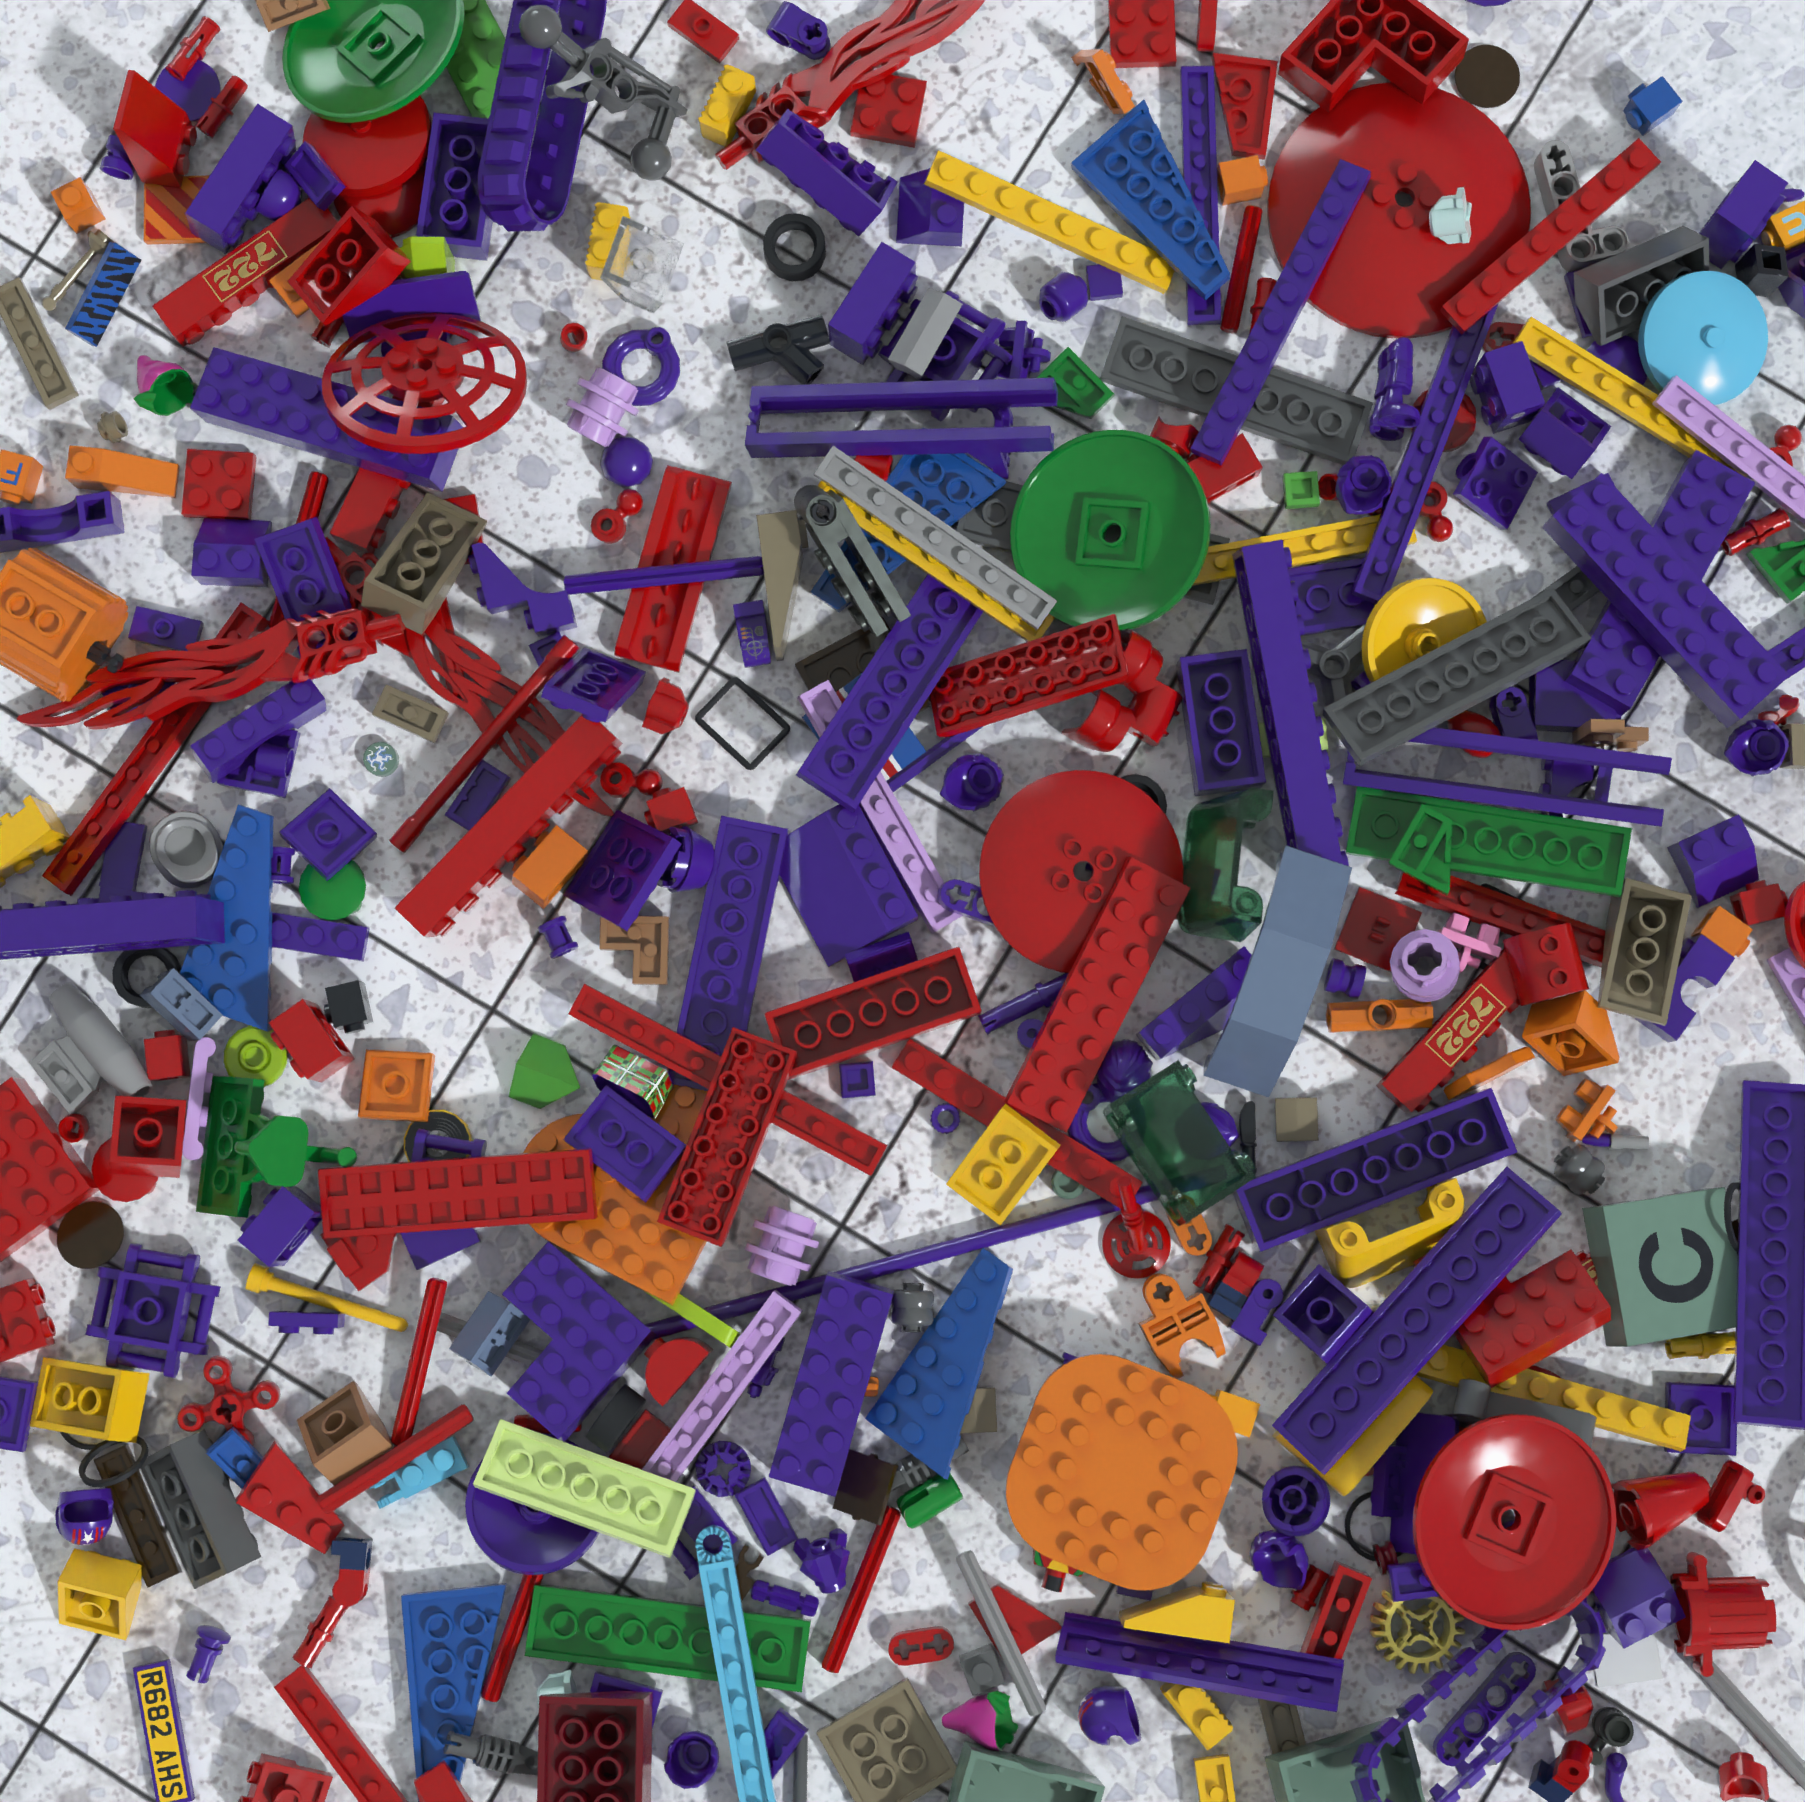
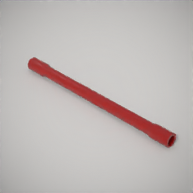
(415, 824)

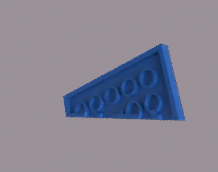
(1146, 189)
(939, 483)
(238, 972)
(939, 1378)
(447, 1662)

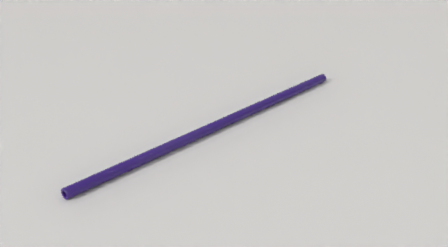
(908, 1259)

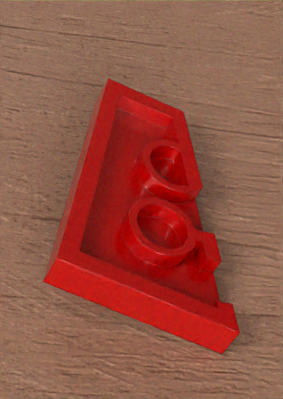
(1246, 101)
(289, 1501)

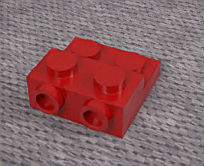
(23, 1320)
(285, 1781)

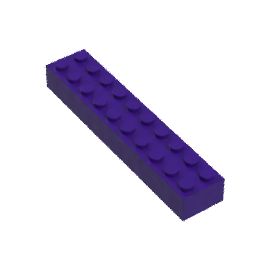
(1288, 700)

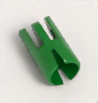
(928, 1500)

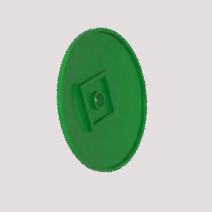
(343, 77)
(1100, 484)

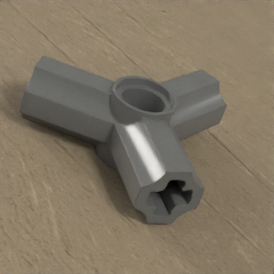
(1346, 653)

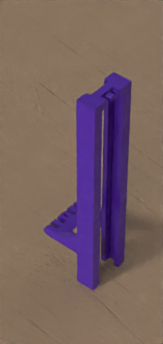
(986, 444)
(1594, 808)

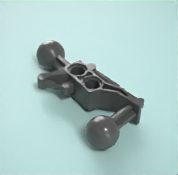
(650, 157)

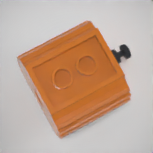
(56, 624)

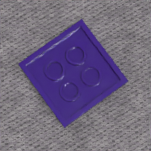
(622, 869)

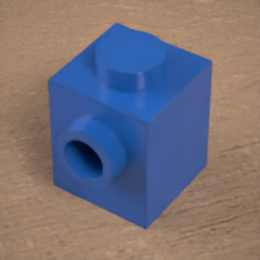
(1651, 105)

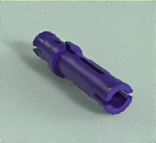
(1022, 1005)

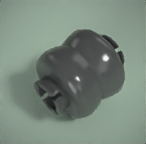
(1579, 1169)
(912, 1307)

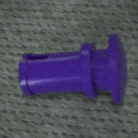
(207, 1650)

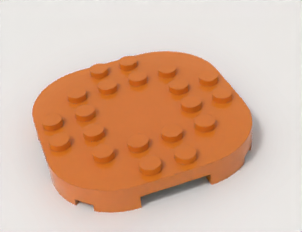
(1121, 1472)

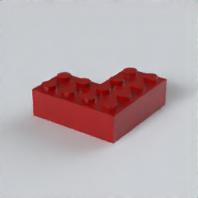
(1391, 36)
(38, 1169)
(1532, 1318)

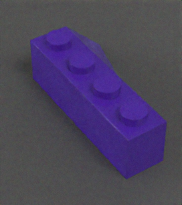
(826, 172)
(1198, 1012)

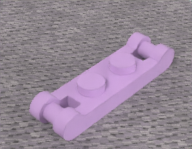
(199, 1083)

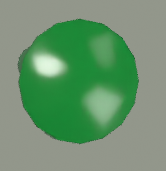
(335, 897)

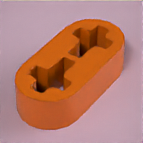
(1183, 1235)

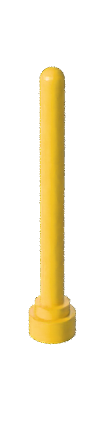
(263, 1280)

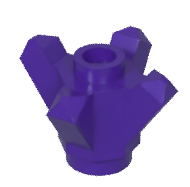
(824, 1560)

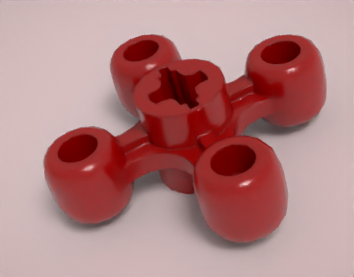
(224, 1390)

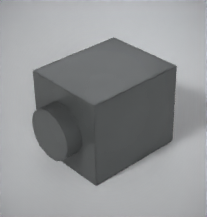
(981, 1669)

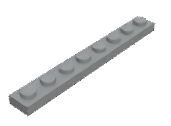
(935, 537)

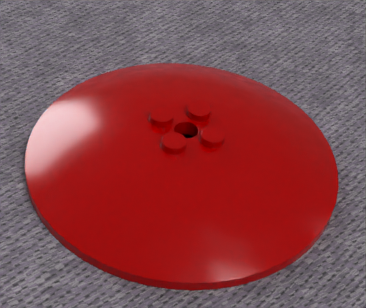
(1387, 265)

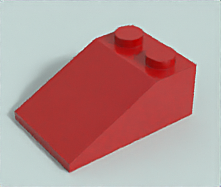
(154, 132)
(348, 267)

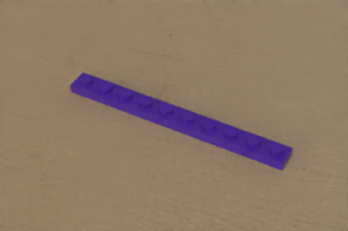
(1280, 312)
(1420, 461)

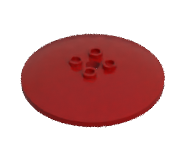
(1041, 838)
(1559, 1532)

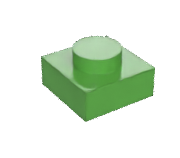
(1301, 490)

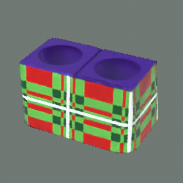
(634, 1079)

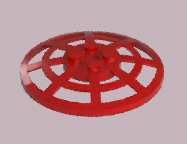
(407, 380)

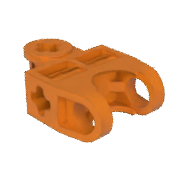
(1170, 1311)

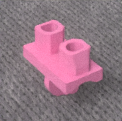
(1483, 945)

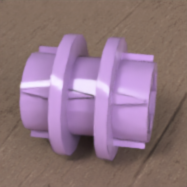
(602, 407)
(1422, 944)
(782, 1245)

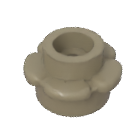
(112, 426)

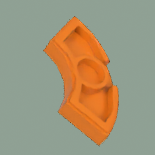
(1488, 1072)

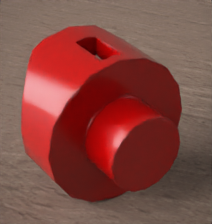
(1176, 437)
(1743, 1778)

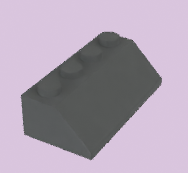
(1620, 287)
(199, 1509)

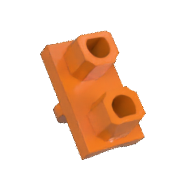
(1579, 1123)

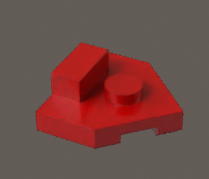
(362, 1257)

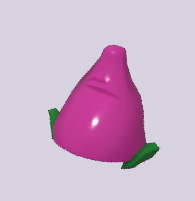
(163, 386)
(985, 1720)

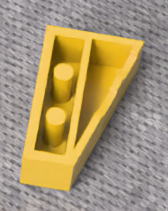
(28, 837)

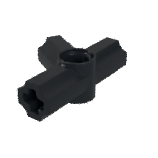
(793, 357)

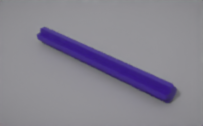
(663, 575)

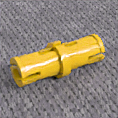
(1701, 1345)

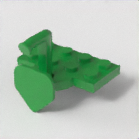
(250, 1148)

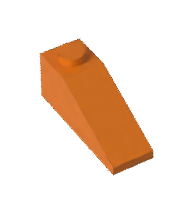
(120, 472)

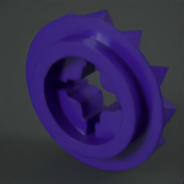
(730, 1453)

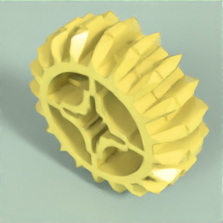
(1406, 1636)

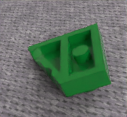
(1077, 385)
(1426, 849)

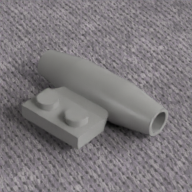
(89, 1054)

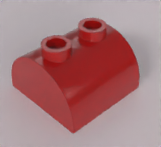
(1545, 964)
(672, 1365)

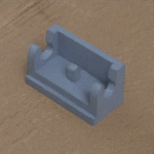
(181, 1005)
(489, 1333)

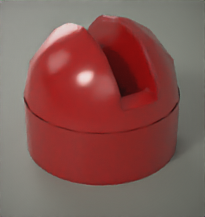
(579, 335)
(1327, 487)
(68, 1124)

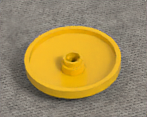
(1415, 621)

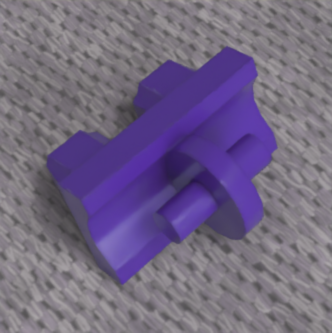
(1026, 352)

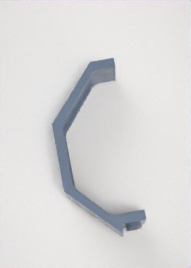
(1281, 972)

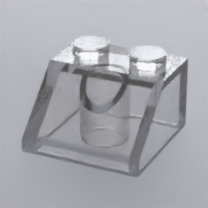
(641, 264)

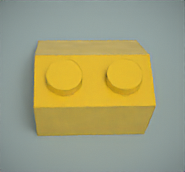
(99, 1593)

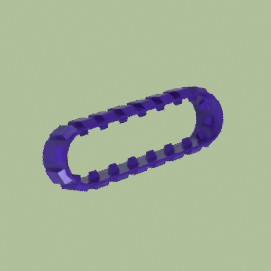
(504, 188)
(1590, 1655)

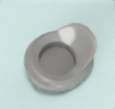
(185, 849)

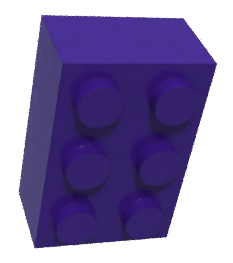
(1743, 214)
(873, 304)

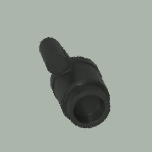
(1609, 1728)

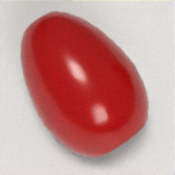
(1473, 722)

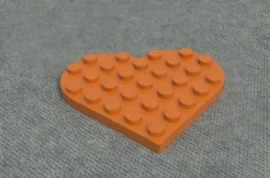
(626, 1232)

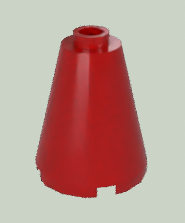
(1657, 1505)

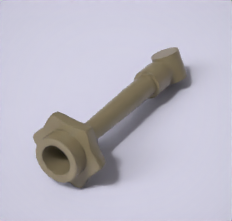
(98, 243)

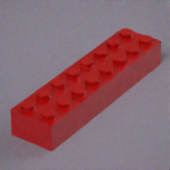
(508, 826)

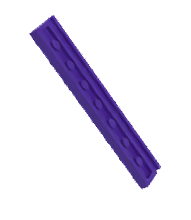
(1201, 1663)

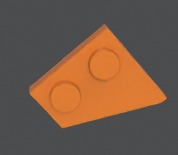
(1105, 80)

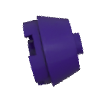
(691, 862)
(1295, 1501)

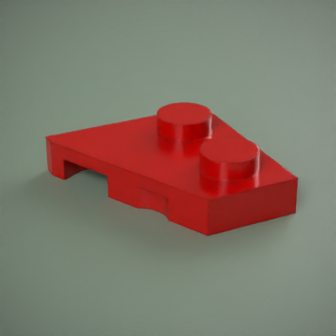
(1024, 1620)

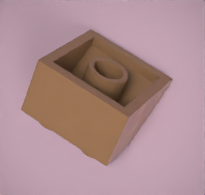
(343, 1434)

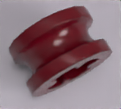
(1384, 1556)

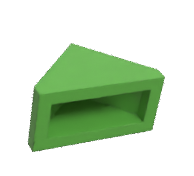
(543, 1073)

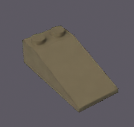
(782, 557)
(422, 562)
(1642, 950)

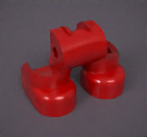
(1147, 712)

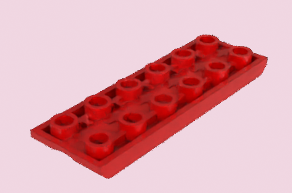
(679, 532)
(1029, 676)
(727, 1137)

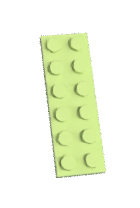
(584, 1488)

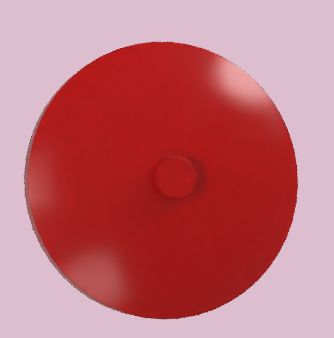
(375, 152)

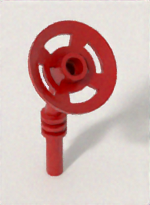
(1138, 1225)

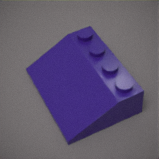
(843, 883)

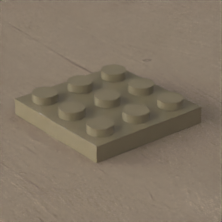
(888, 1748)

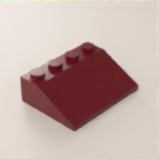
(595, 1747)

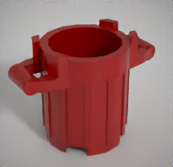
(1719, 1613)

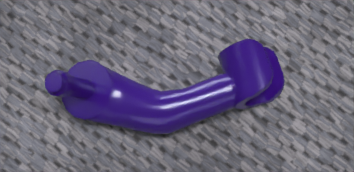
(1615, 1769)

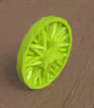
(254, 1055)

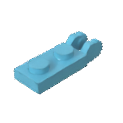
(426, 1470)

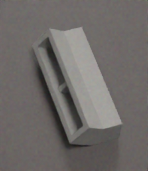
(924, 333)

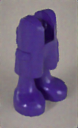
(1394, 381)

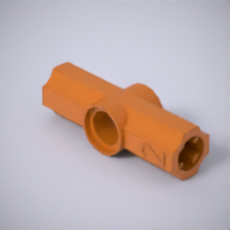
(1358, 1015)

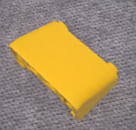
(1360, 1262)
(1374, 1440)

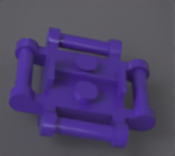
(959, 352)
(151, 1310)

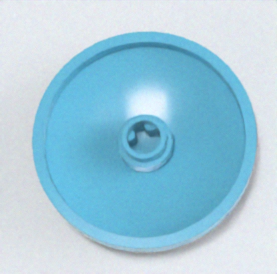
(1706, 333)

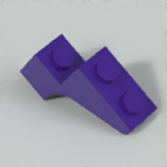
(505, 592)

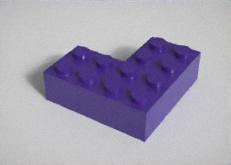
(590, 1343)

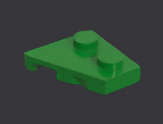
(1782, 567)

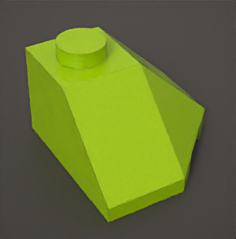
(427, 257)

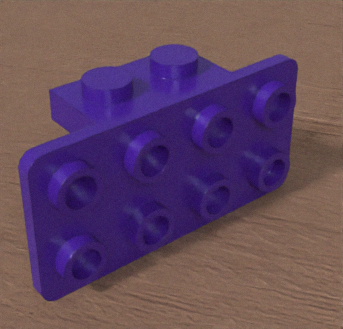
(419, 295)
(1401, 1471)

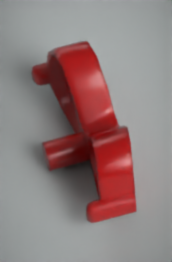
(1788, 706)

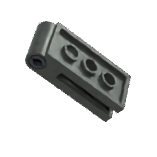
(828, 524)

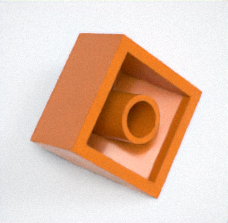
(1571, 1033)

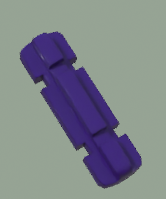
(784, 1598)

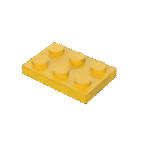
(1003, 1164)

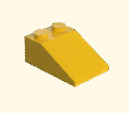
(89, 1400)
(1190, 1613)

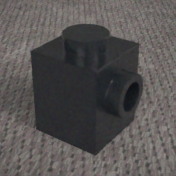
(1762, 269)
(348, 1007)

